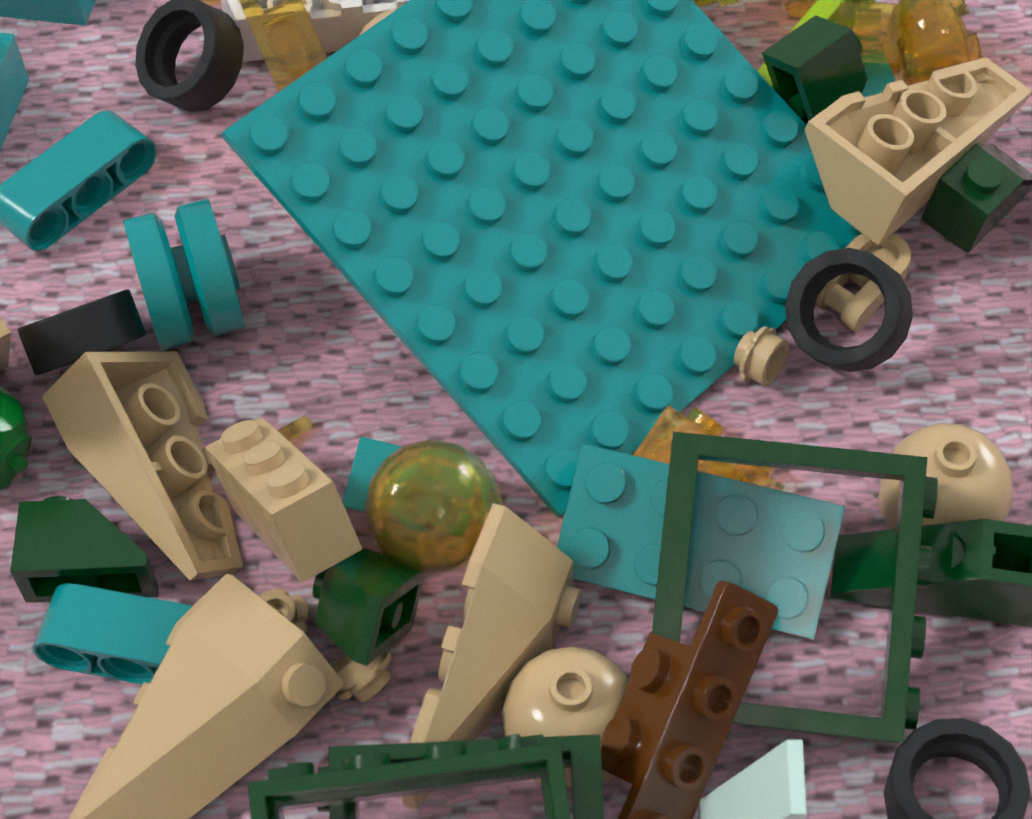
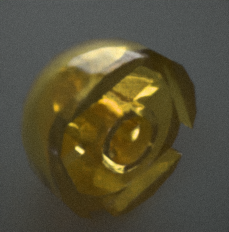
(932, 38)
(430, 505)

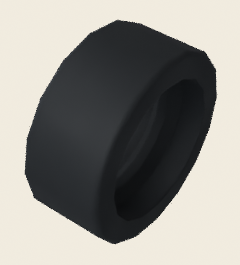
(161, 44)
(811, 281)
(83, 329)
(964, 741)

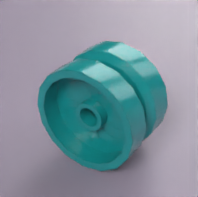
(185, 273)

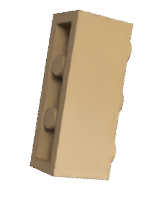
(283, 498)

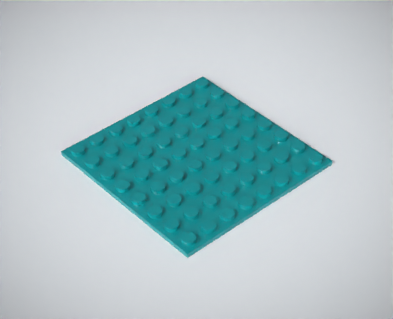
(551, 207)

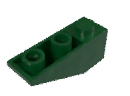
(976, 570)

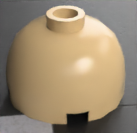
(969, 473)
(564, 695)

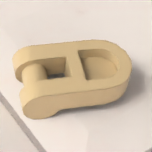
(859, 308)

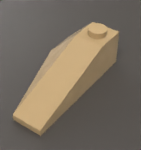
(892, 147)
(138, 435)
(510, 615)
(215, 709)

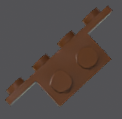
(684, 705)

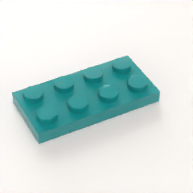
(739, 534)

